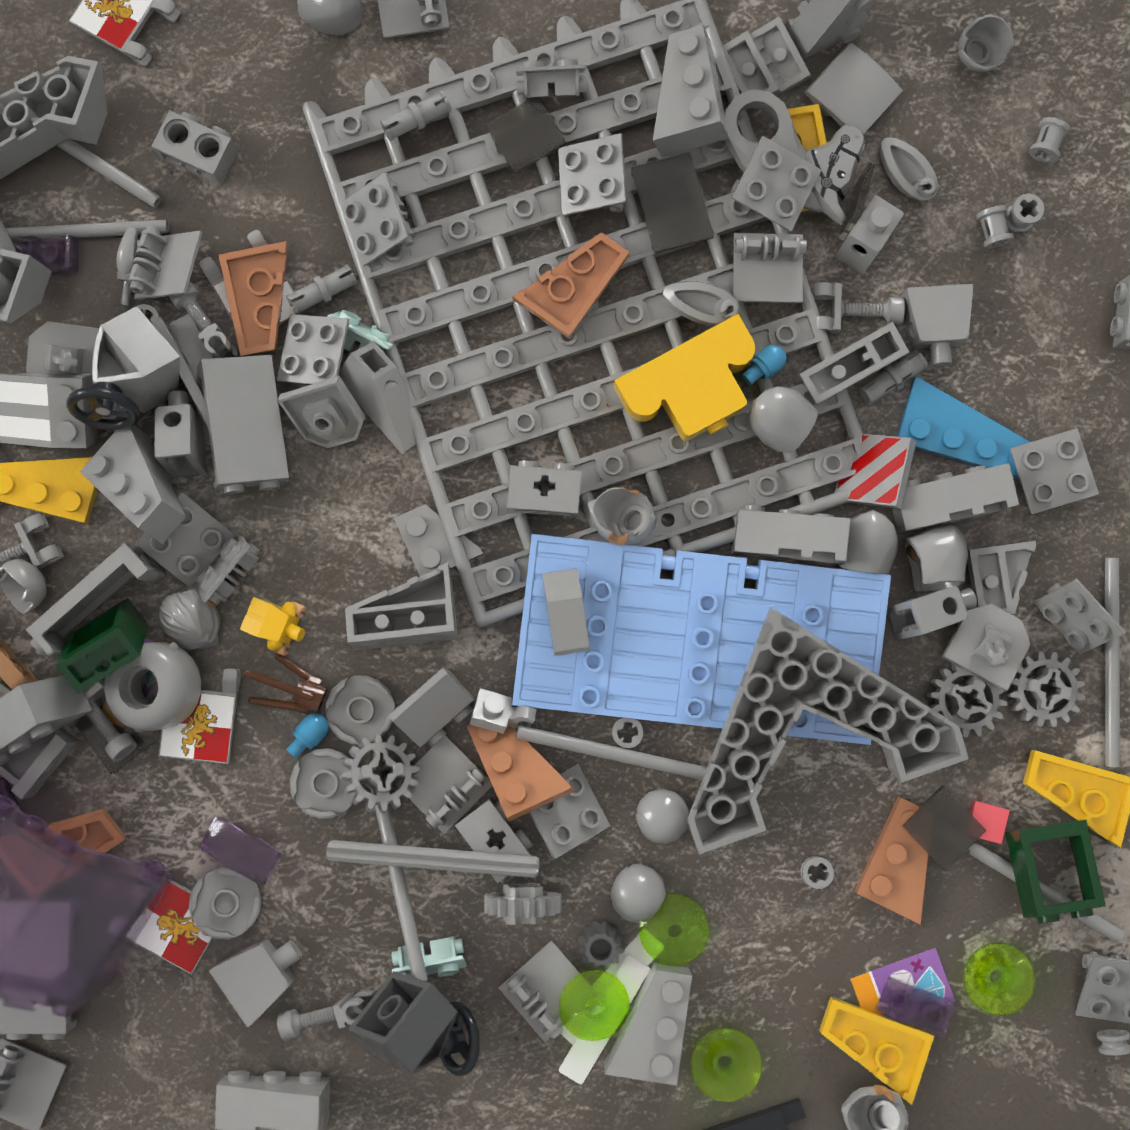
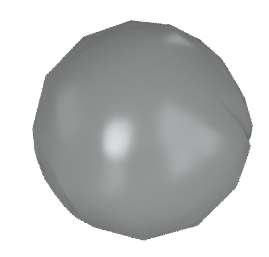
(985, 43)
(23, 585)
(662, 816)
(638, 893)

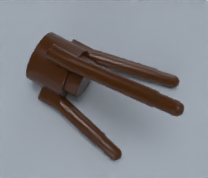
(307, 694)

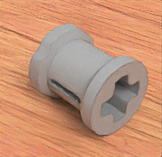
(1049, 140)
(1031, 205)
(995, 227)

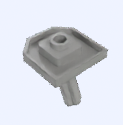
(61, 348)
(324, 412)
(989, 645)

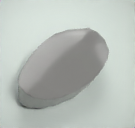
(908, 169)
(701, 302)

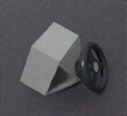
(129, 369)

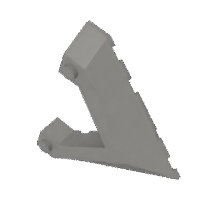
(33, 119)
(795, 673)

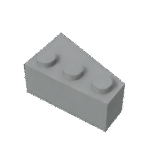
(827, 23)
(690, 95)
(135, 482)
(956, 498)
(791, 536)
(405, 615)
(36, 711)
(654, 1030)
(272, 1101)

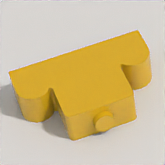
(692, 381)

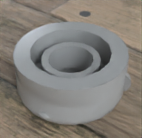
(177, 688)

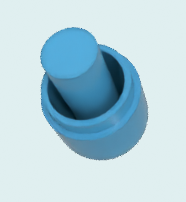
(765, 364)
(308, 733)

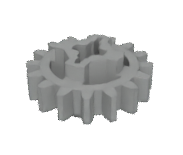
(1041, 702)
(958, 710)
(379, 758)
(523, 903)

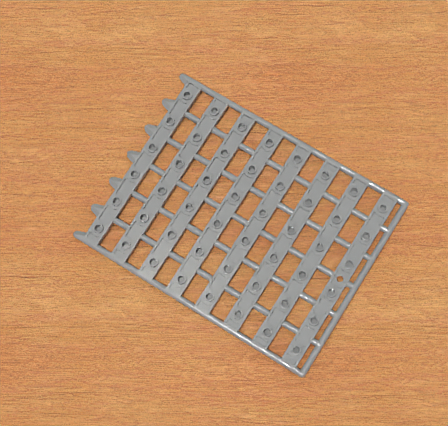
(491, 222)

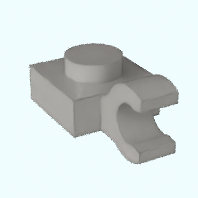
(495, 712)

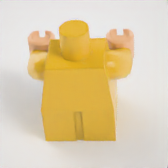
(274, 623)

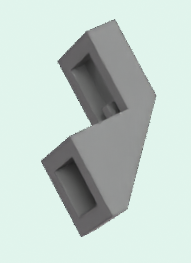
(566, 612)

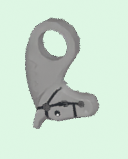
(836, 158)

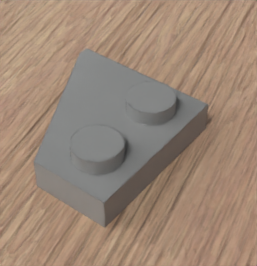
(427, 540)
(999, 573)

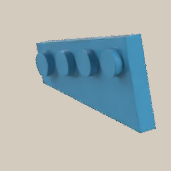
(954, 429)

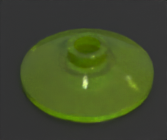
(680, 911)
(591, 990)
(1011, 990)
(728, 1082)

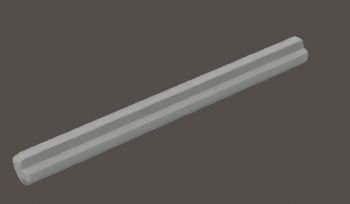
(433, 858)

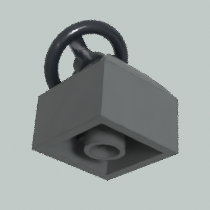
(415, 1025)

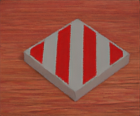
(880, 471)

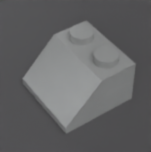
(433, 708)

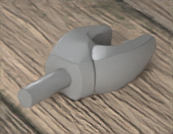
(124, 261)

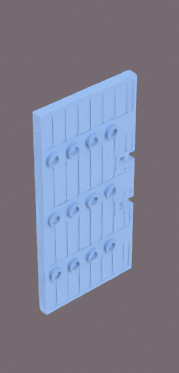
(683, 641)

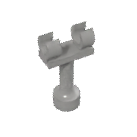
(892, 310)
(211, 335)
(25, 530)
(118, 744)
(344, 1011)

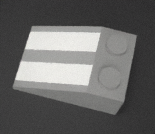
(36, 410)

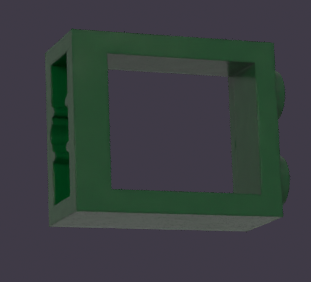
(111, 636)
(1027, 878)

